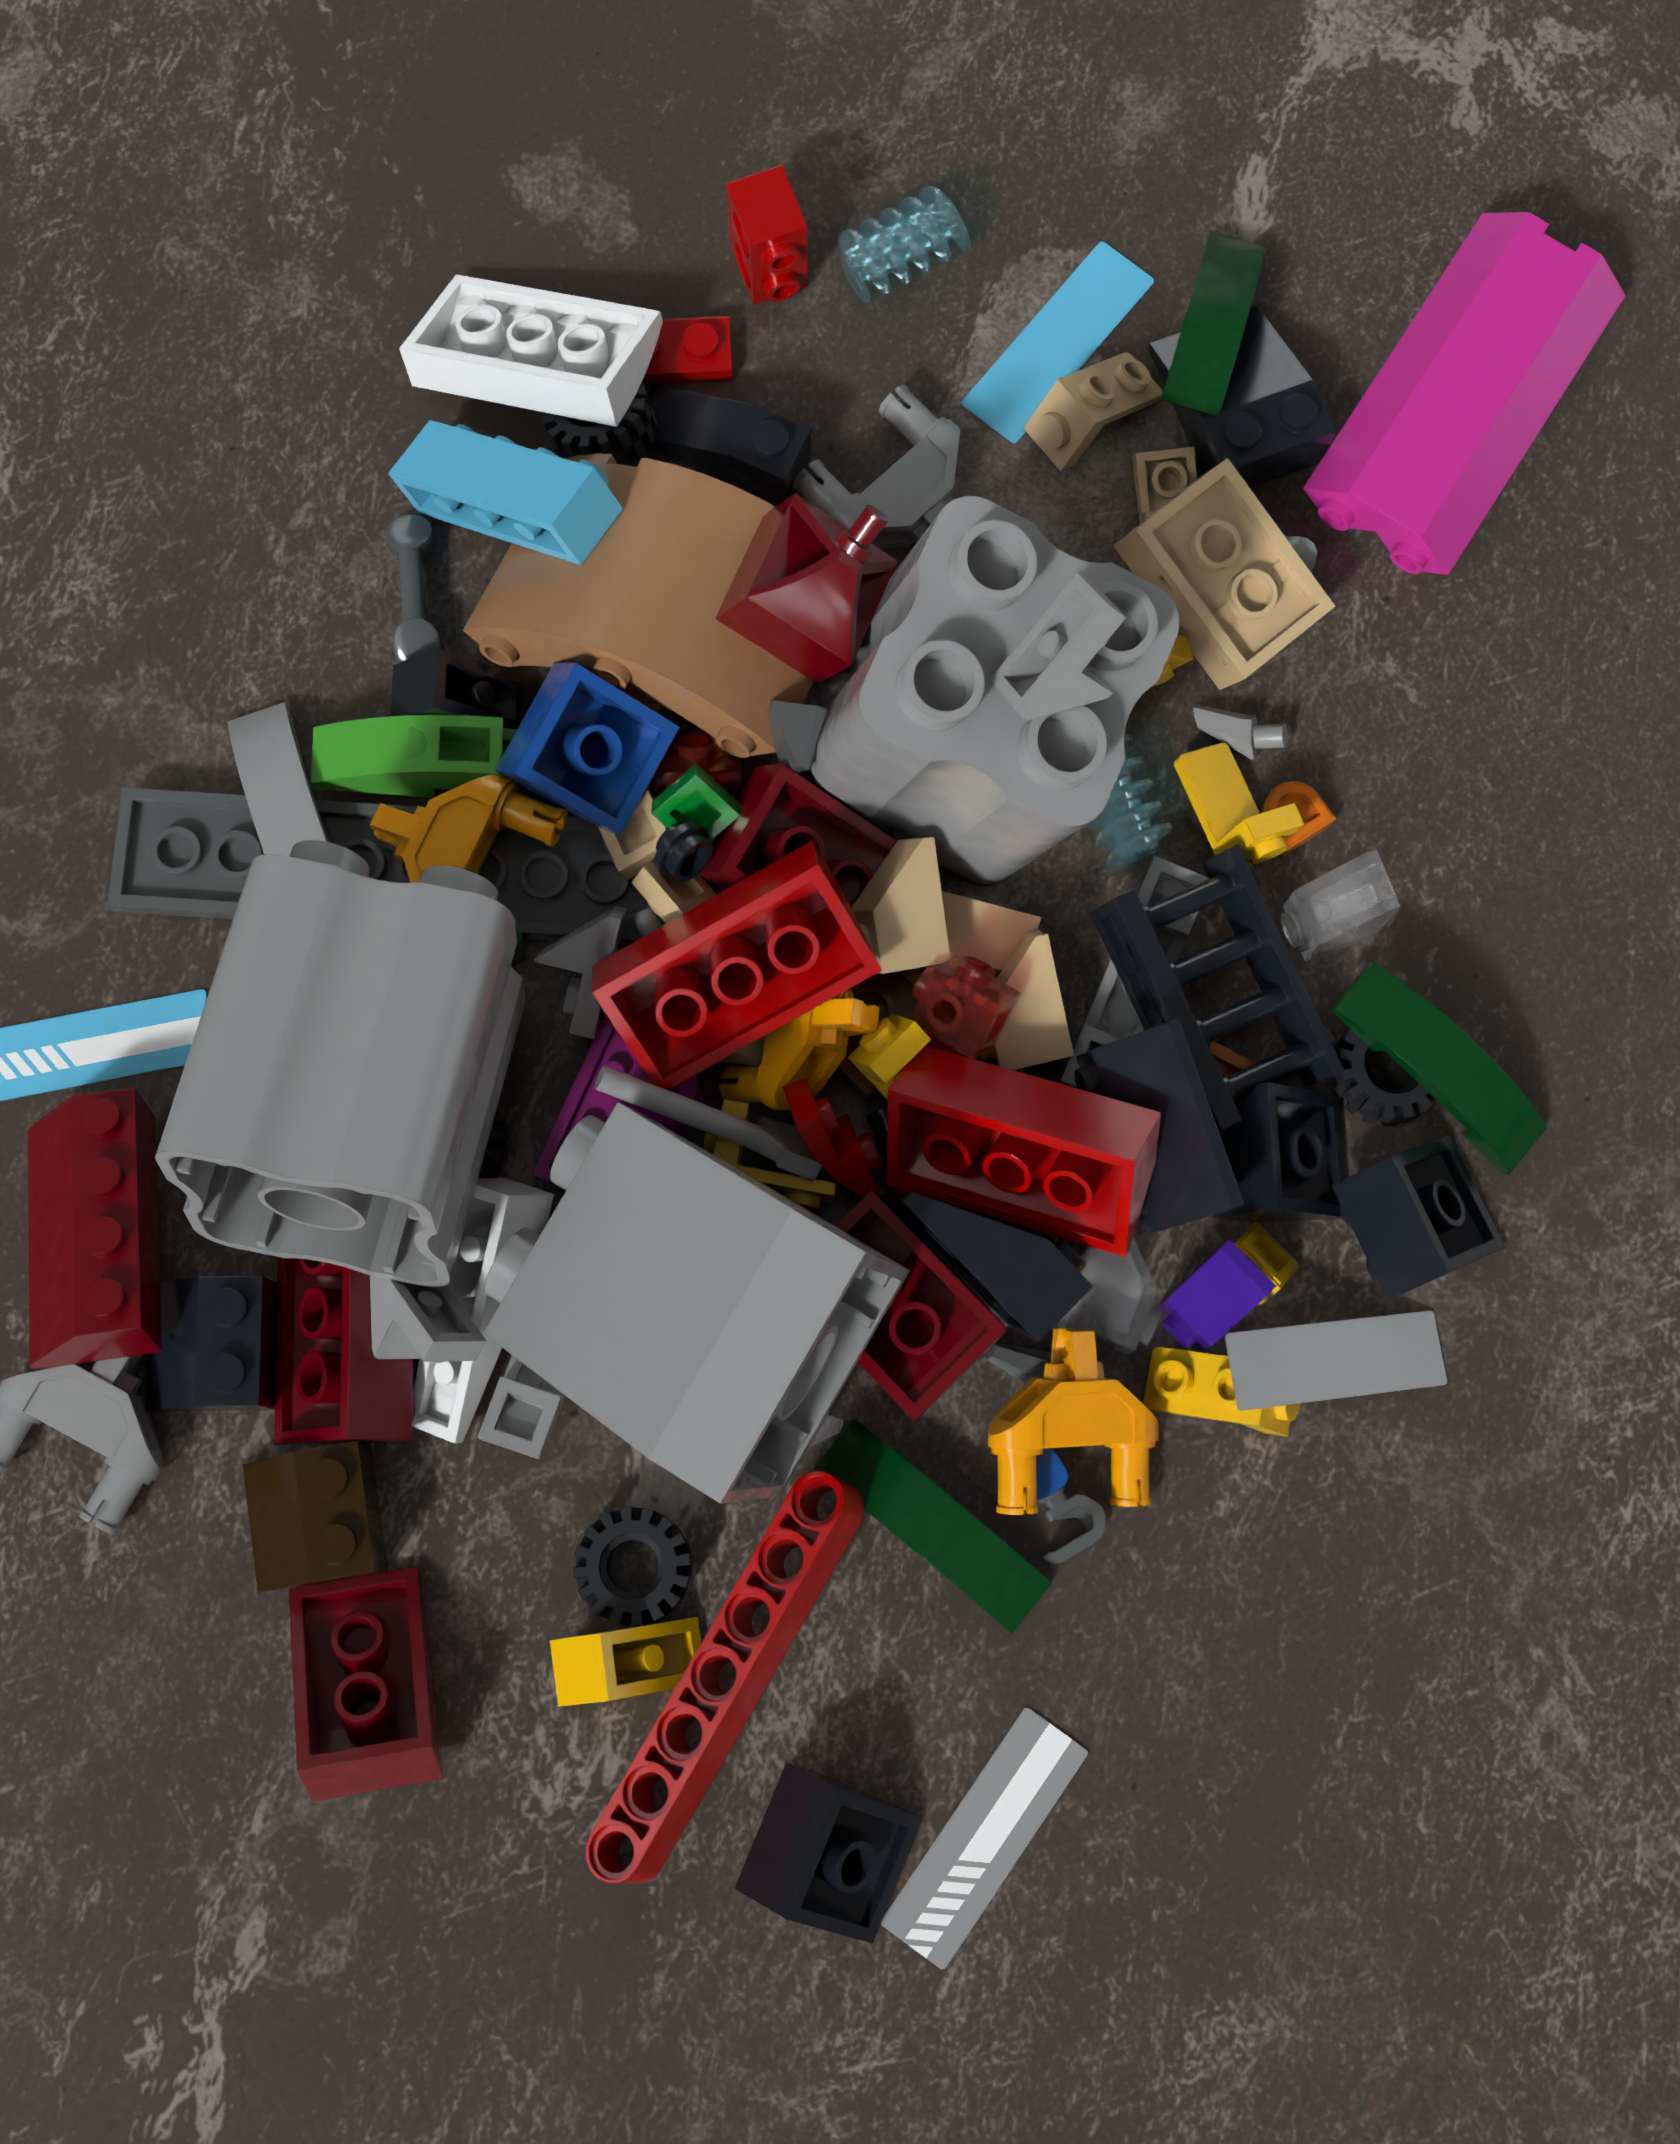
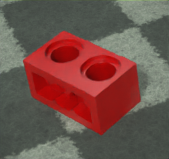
(768, 235)

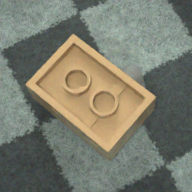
(1230, 573)

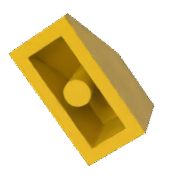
(623, 1661)

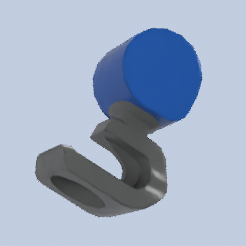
(1050, 1492)

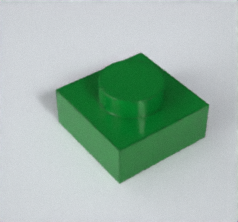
(697, 799)

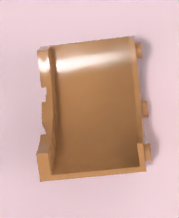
(648, 605)

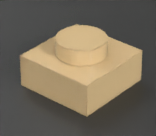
(638, 840)
(669, 896)

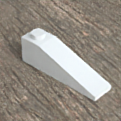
(451, 1390)

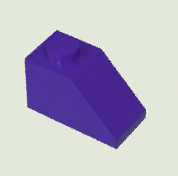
(1214, 1298)

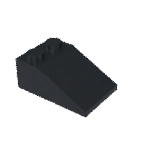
(1269, 414)
(1017, 1273)

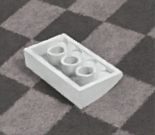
(533, 349)

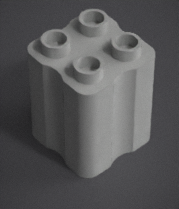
(930, 740)
(347, 1065)

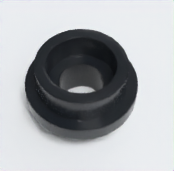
(683, 851)

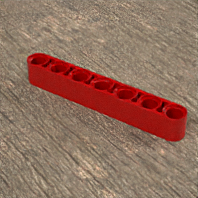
(698, 1691)

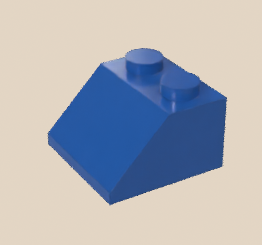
(587, 747)

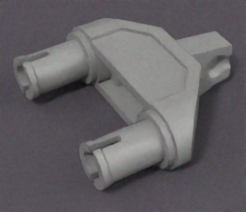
(910, 490)
(97, 1408)

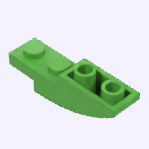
(408, 753)

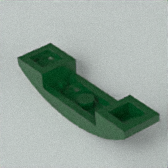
(1214, 323)
(1444, 1063)
(936, 1526)

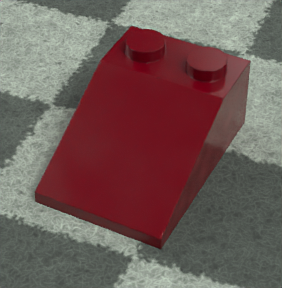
(785, 813)
(934, 1321)
(363, 1685)

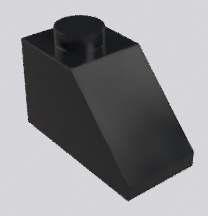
(458, 685)

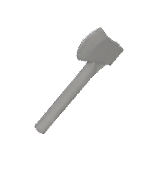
(768, 1137)

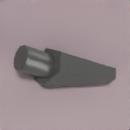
(1018, 1361)

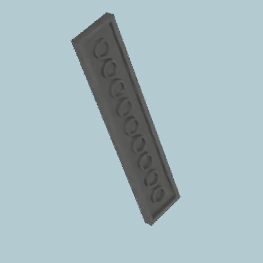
(195, 850)

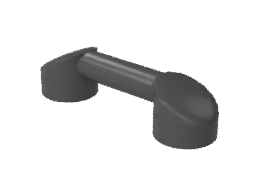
(412, 544)

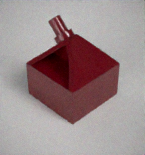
(809, 586)

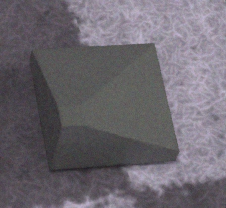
(796, 732)

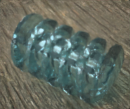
(899, 239)
(1126, 820)

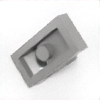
(1051, 662)
(578, 953)
(420, 1323)

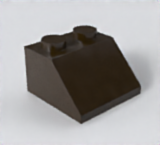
(314, 1516)

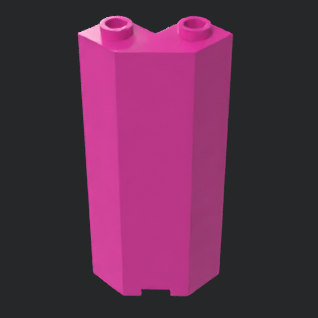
(1465, 391)

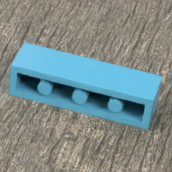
(507, 490)

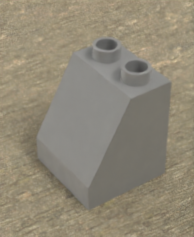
(688, 1305)

